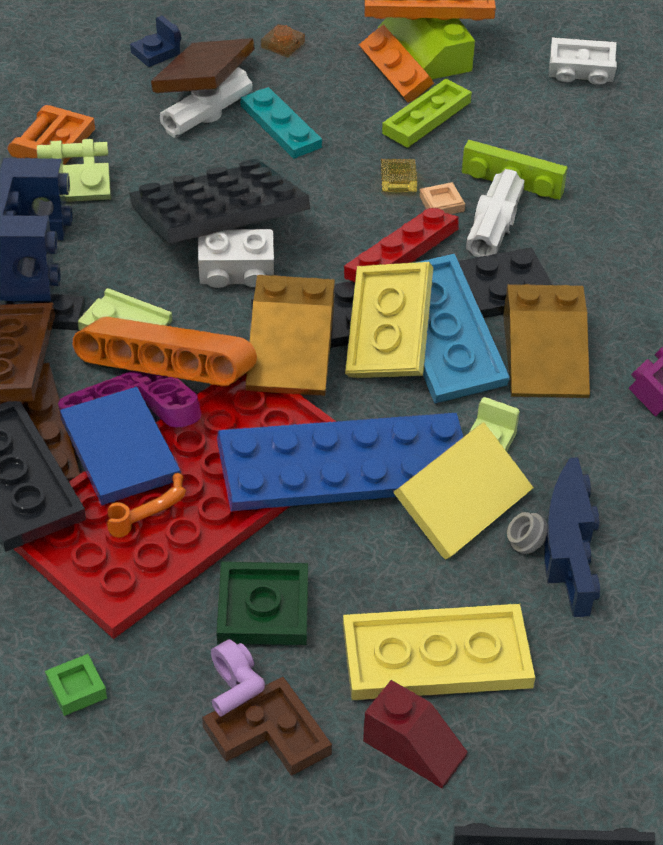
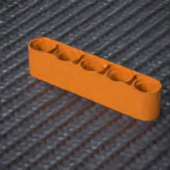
(165, 350)

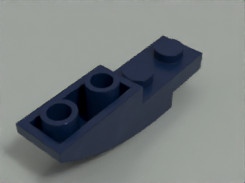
(569, 538)

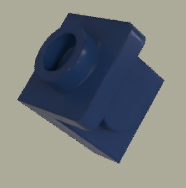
(158, 46)

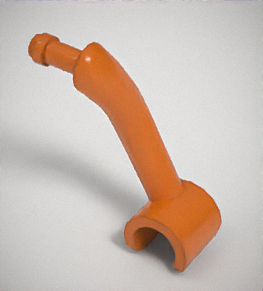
(122, 517)

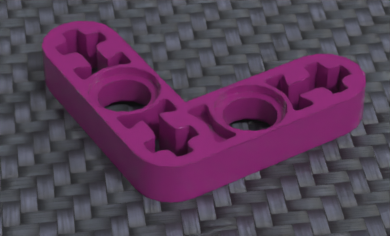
(162, 394)

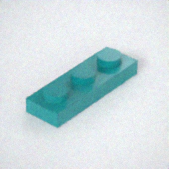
(281, 122)

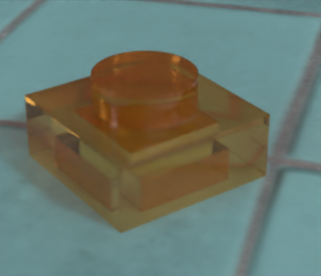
(283, 40)

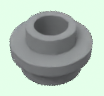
(527, 532)

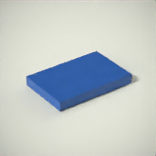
(119, 445)

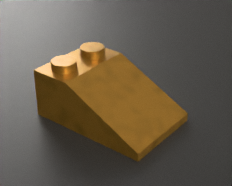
(291, 334)
(547, 341)

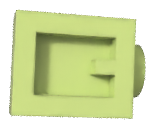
(500, 419)

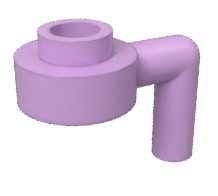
(235, 666)

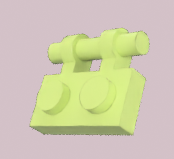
(87, 180)

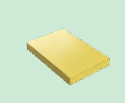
(389, 320)
(463, 490)

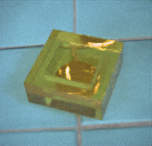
(398, 175)

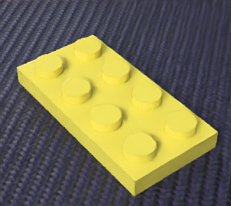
(438, 651)

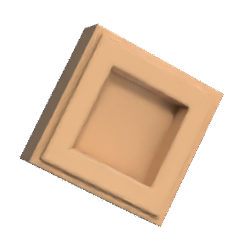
(443, 197)

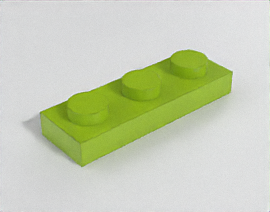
(426, 112)
(539, 176)

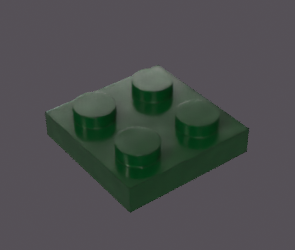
(263, 603)

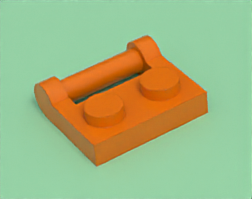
(63, 126)

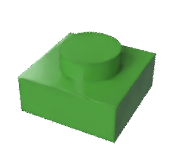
(76, 684)

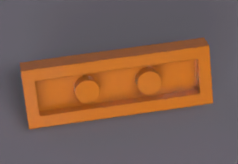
(396, 64)

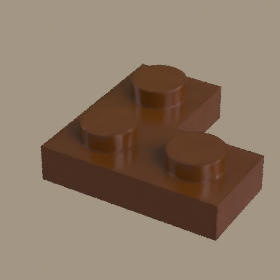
(272, 717)

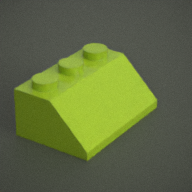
(436, 44)

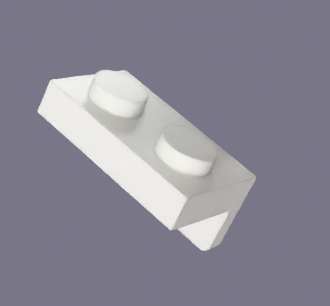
(582, 60)
(235, 257)

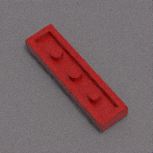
(407, 242)

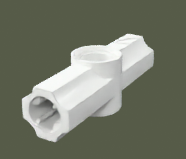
(205, 104)
(495, 214)

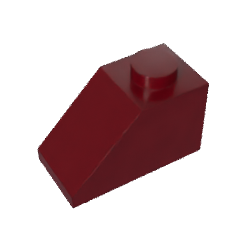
(413, 734)

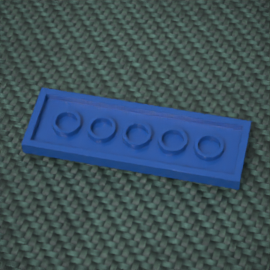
(330, 459)

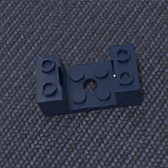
(31, 226)

